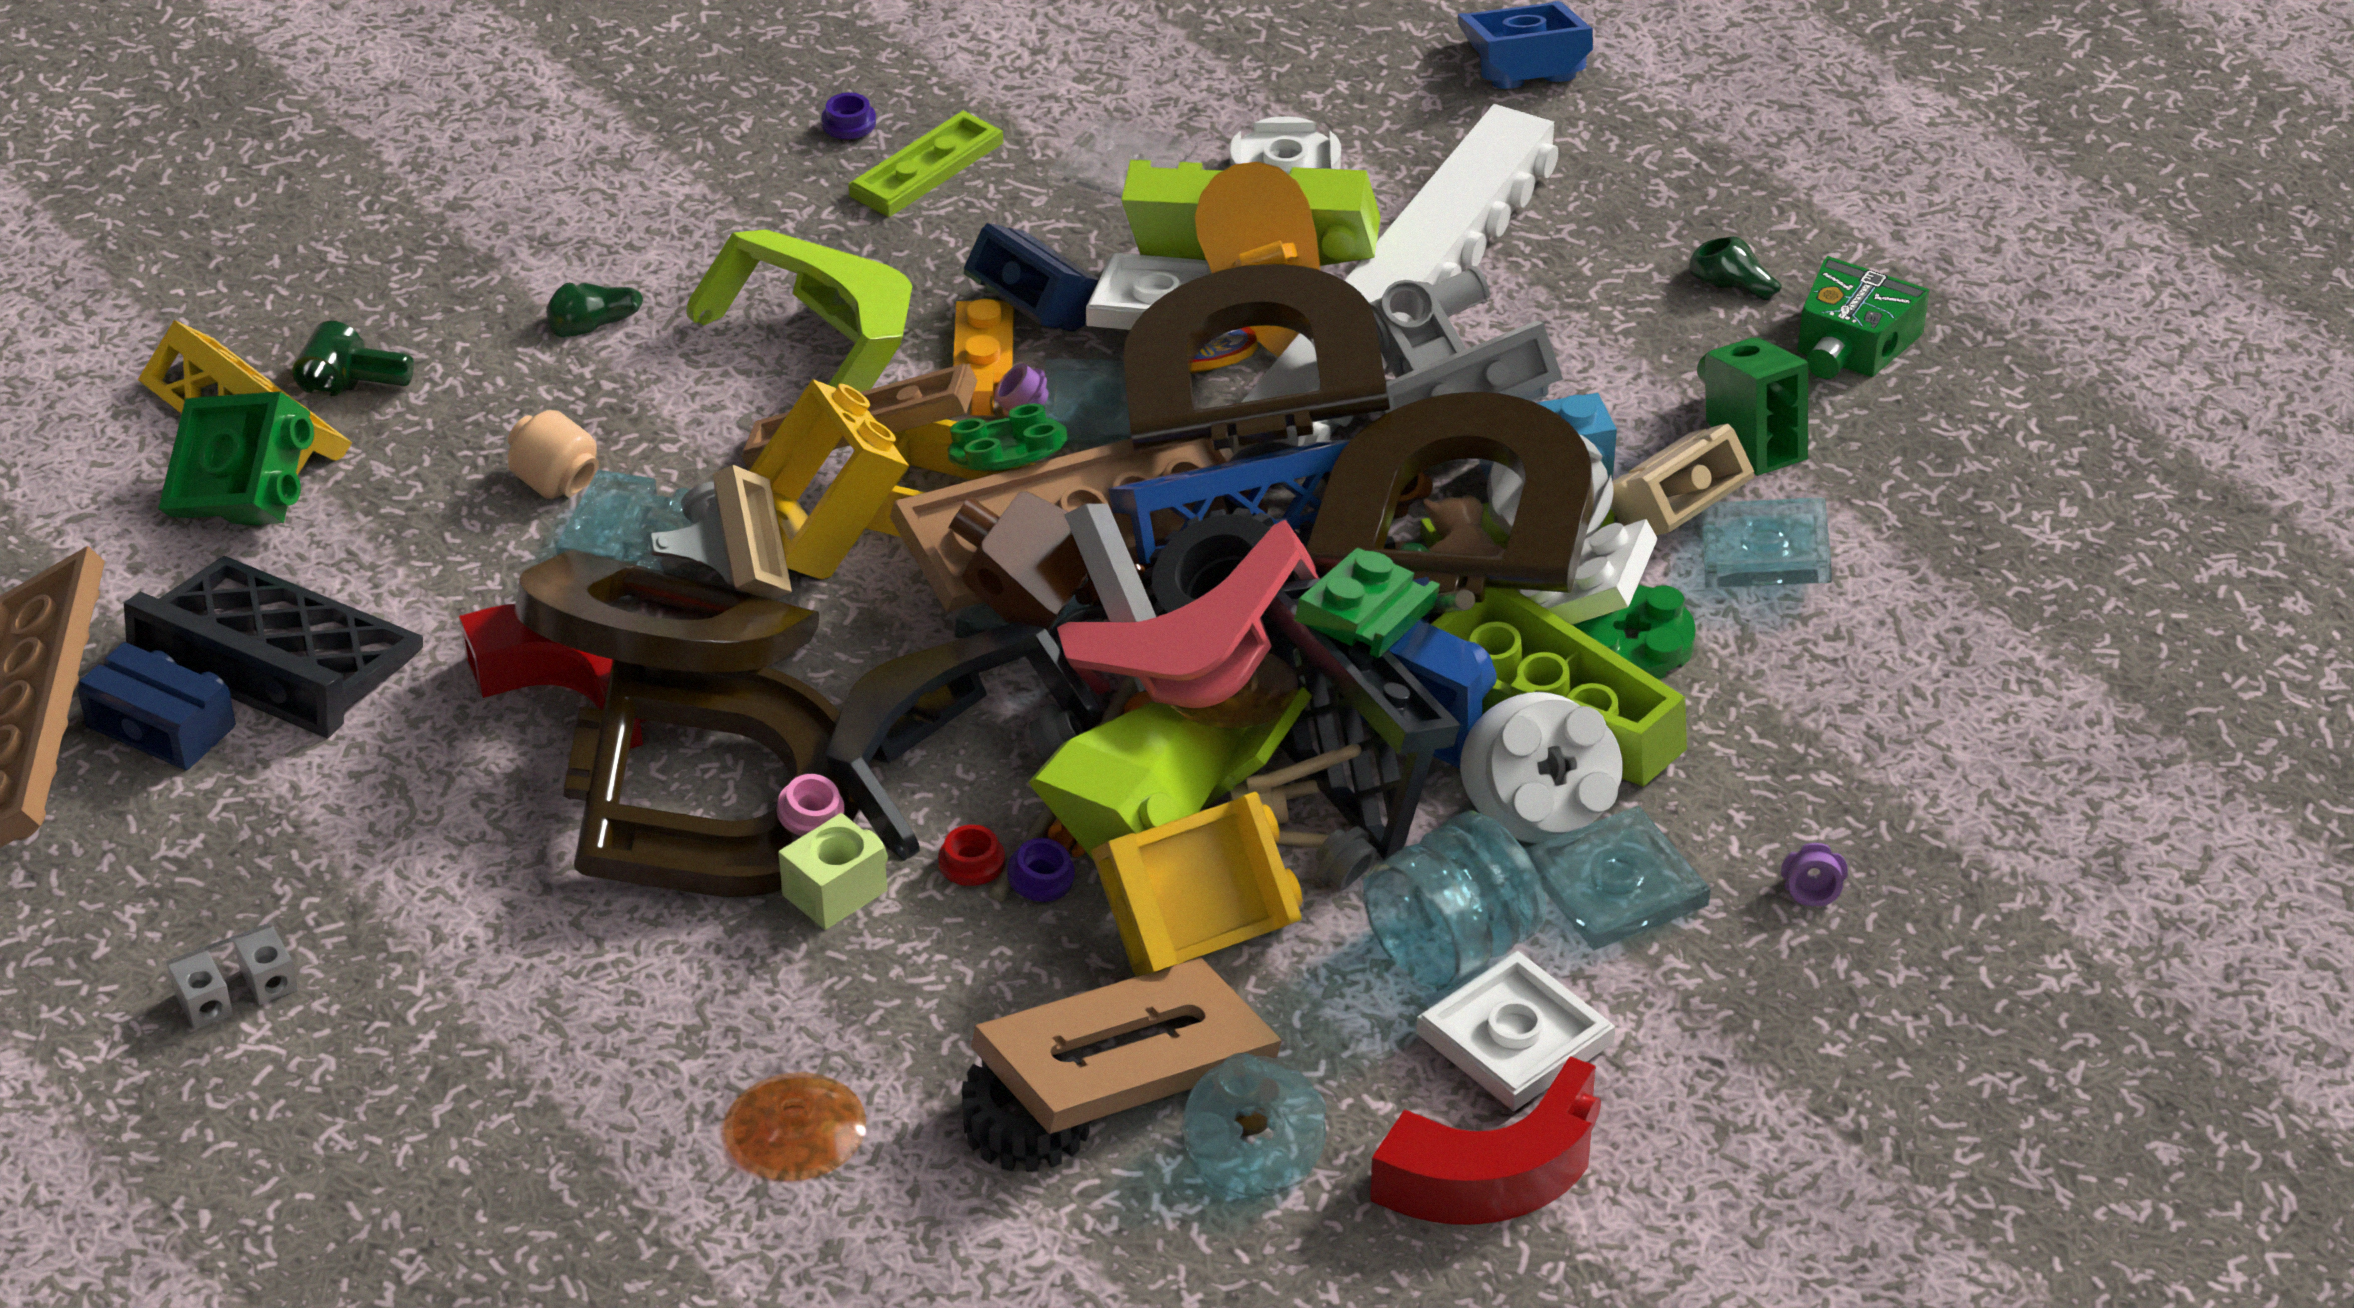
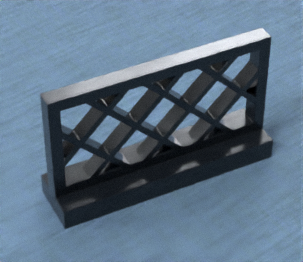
(259, 667)
(1398, 714)

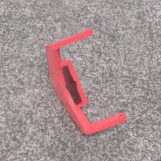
(1203, 648)

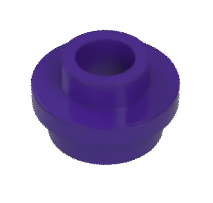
(848, 116)
(1043, 857)

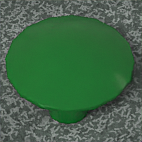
(1006, 442)

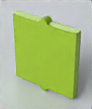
(1257, 747)

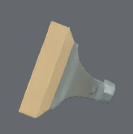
(734, 537)

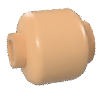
(552, 454)

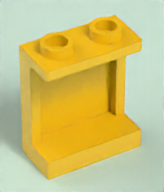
(1198, 884)

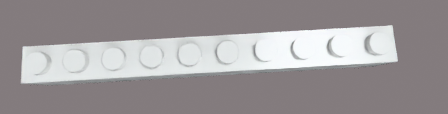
(1434, 235)

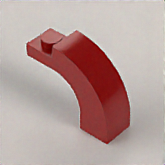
(512, 656)
(1494, 1173)

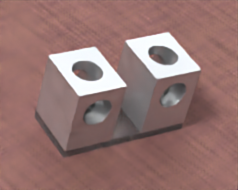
(199, 973)

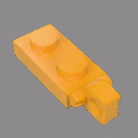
(987, 343)

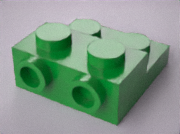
(237, 458)

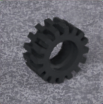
(1007, 1134)

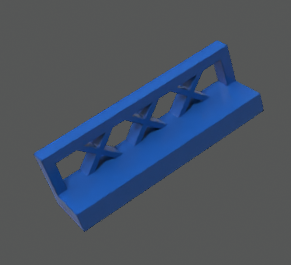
(1228, 480)

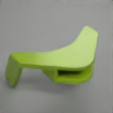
(848, 291)

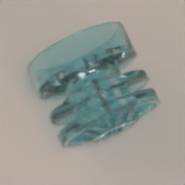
(1454, 900)

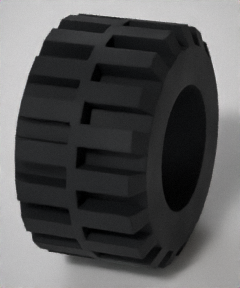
(1203, 558)

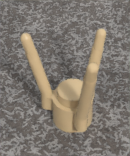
(1274, 794)

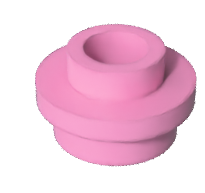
(811, 793)

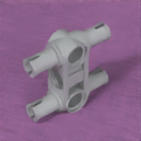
(1431, 334)

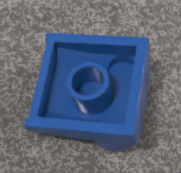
(1528, 43)
(1452, 671)

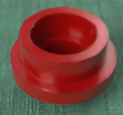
(971, 856)

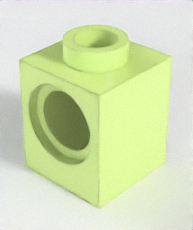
(833, 870)

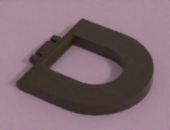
(1280, 295)
(1454, 426)
(568, 605)
(680, 848)

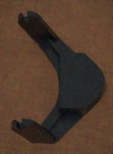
(922, 692)

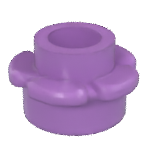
(1020, 387)
(1827, 883)

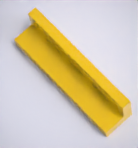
(232, 376)

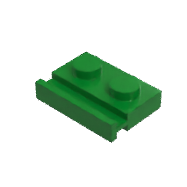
(1366, 601)

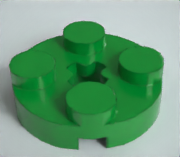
(1665, 627)

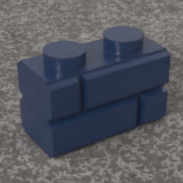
(1031, 277)
(156, 705)

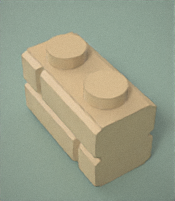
(1682, 479)

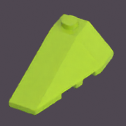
(1133, 773)

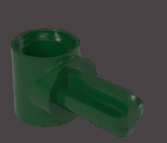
(338, 360)

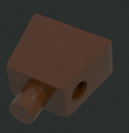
(1023, 560)

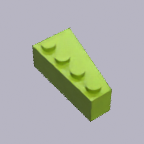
(1165, 200)
(1548, 655)

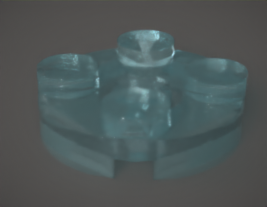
(1248, 1086)

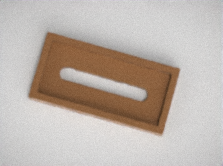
(1069, 1094)

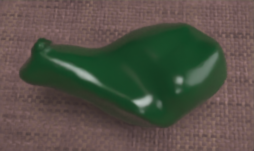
(1732, 263)
(586, 306)

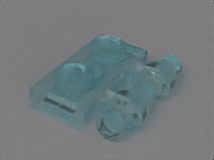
(612, 518)

